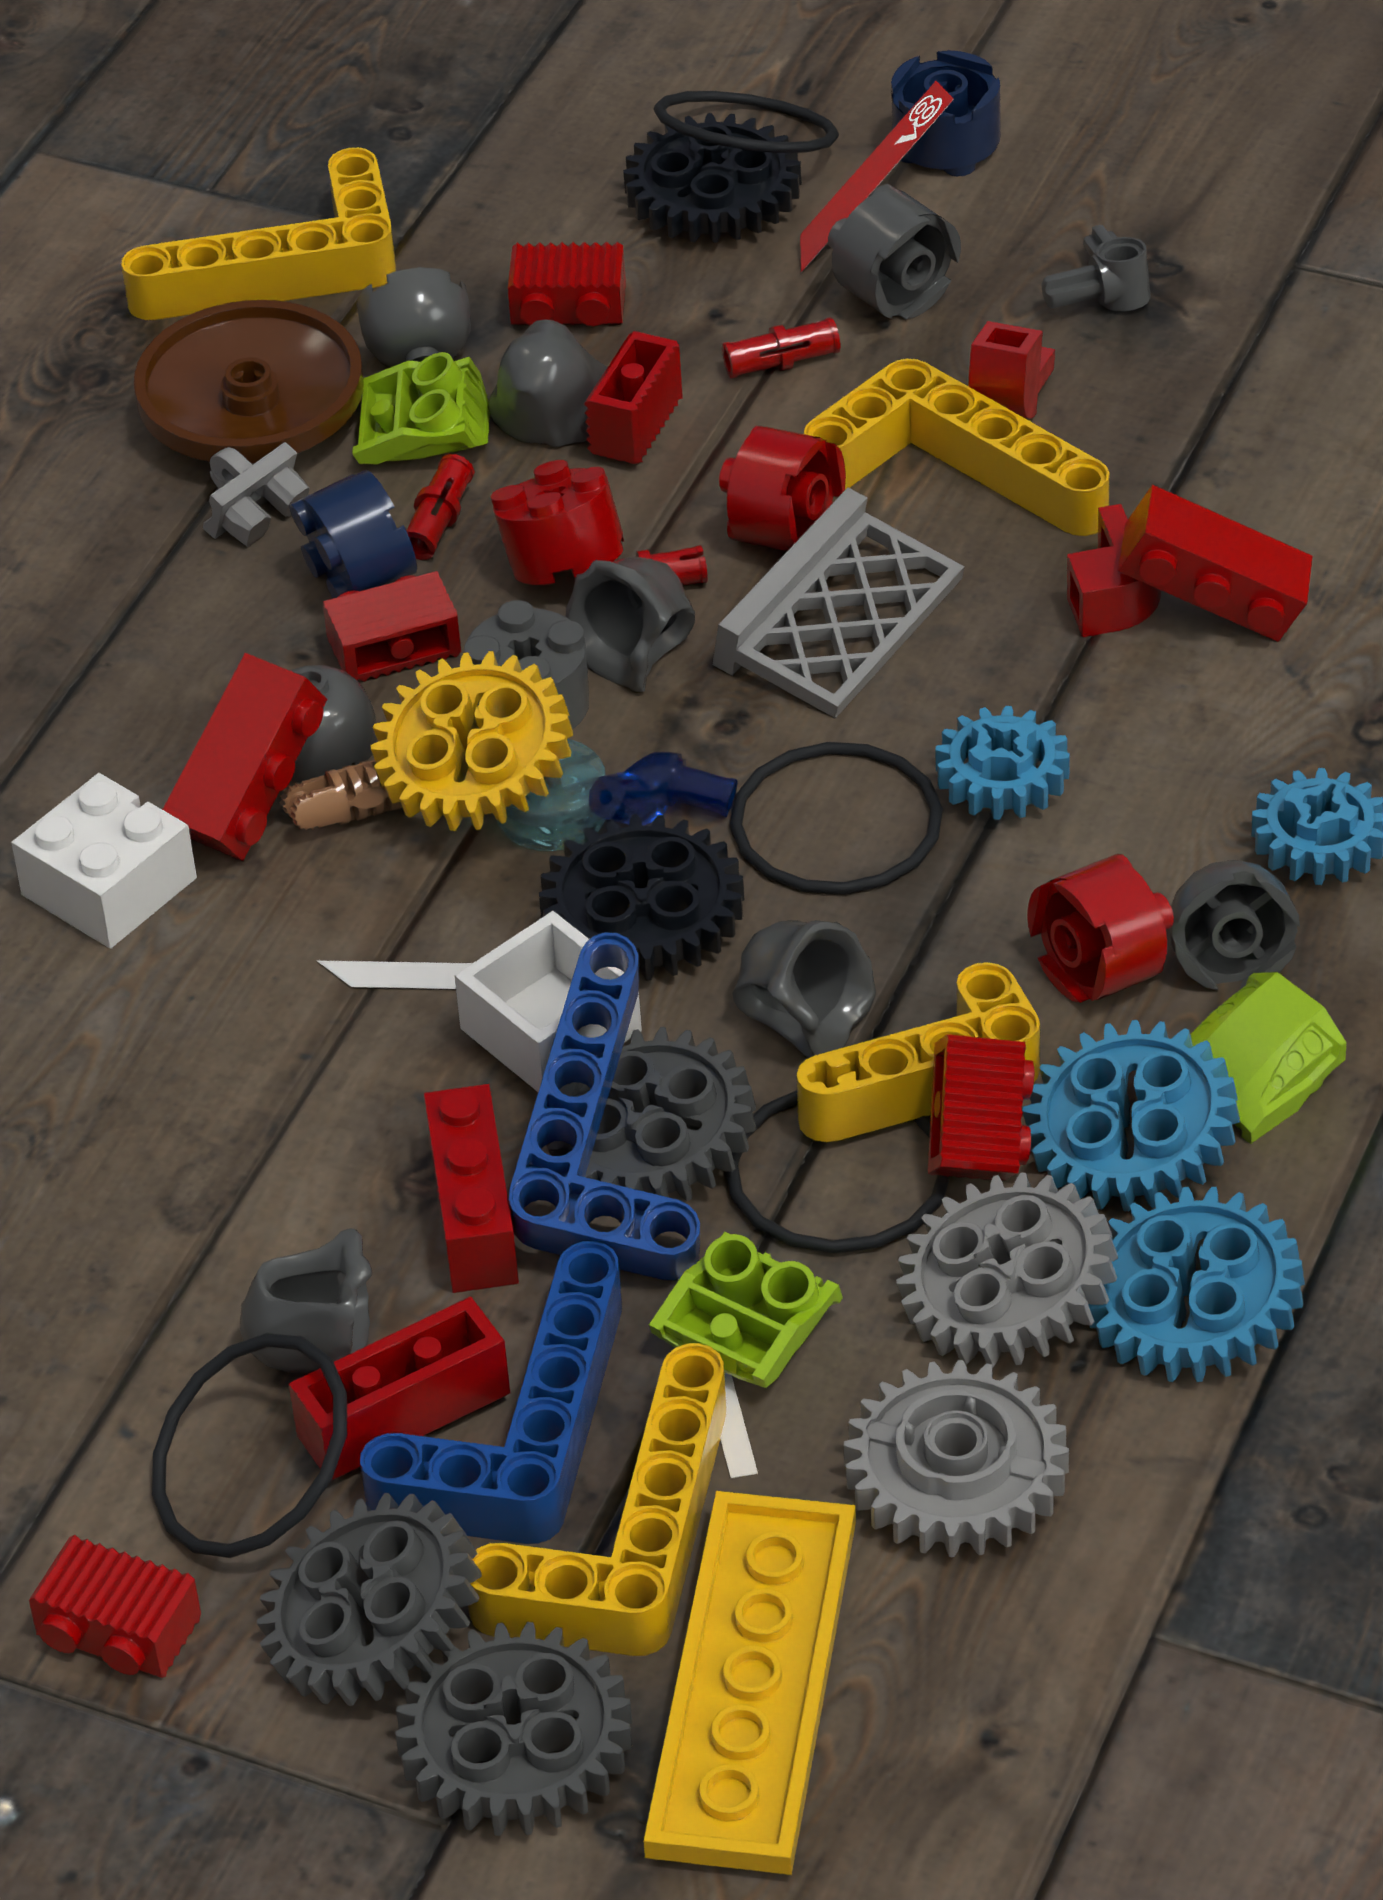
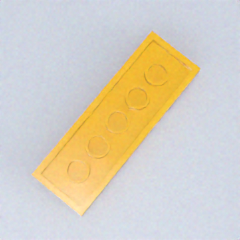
(751, 1684)

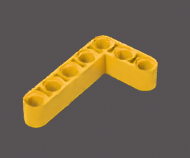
(273, 261)
(972, 434)
(632, 1597)

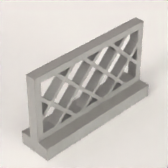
(791, 588)

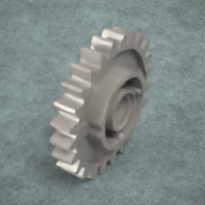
(956, 1458)

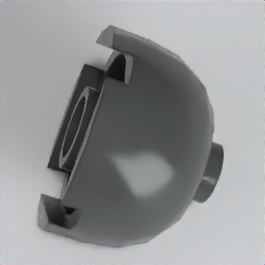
(414, 316)
(345, 728)
(1232, 923)

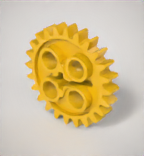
(516, 746)

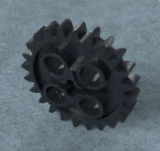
(710, 185)
(651, 886)

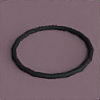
(741, 143)
(834, 887)
(818, 1243)
(313, 1492)

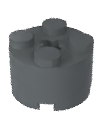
(894, 253)
(538, 639)

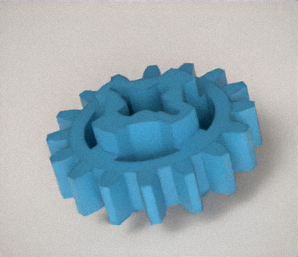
(1002, 762)
(1319, 826)

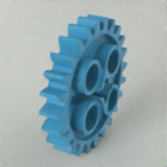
(1177, 1122)
(1235, 1301)

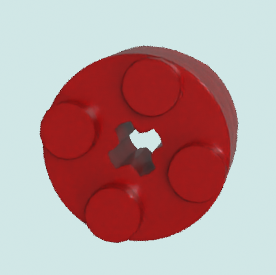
(780, 486)
(558, 522)
(1100, 929)

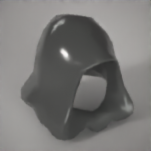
(544, 386)
(629, 617)
(806, 983)
(313, 1297)

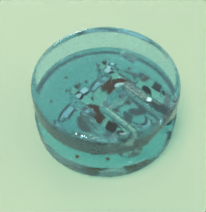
(564, 810)

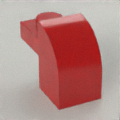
(1010, 366)
(1100, 594)

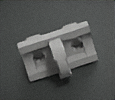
(248, 487)

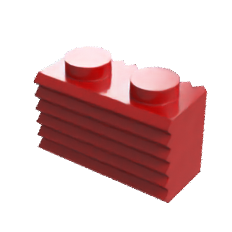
(567, 283)
(634, 397)
(392, 626)
(978, 1108)
(115, 1607)

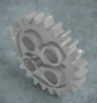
(1007, 1269)

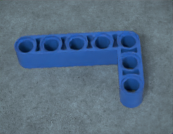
(577, 1122)
(525, 1486)

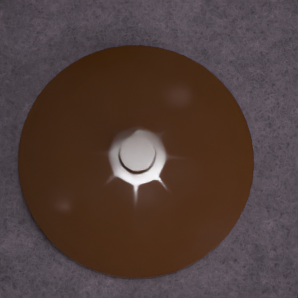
(248, 379)

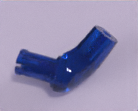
(658, 783)

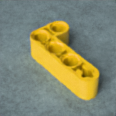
(892, 1075)

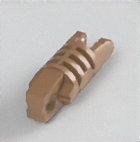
(337, 797)

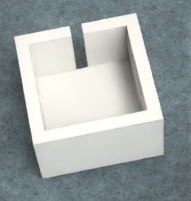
(104, 860)
(518, 993)

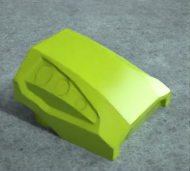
(422, 410)
(1274, 1047)
(743, 1308)

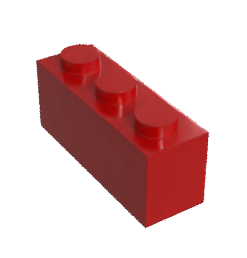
(1215, 563)
(246, 756)
(471, 1188)
(406, 1383)

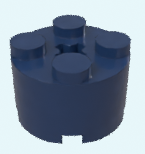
(967, 127)
(353, 535)

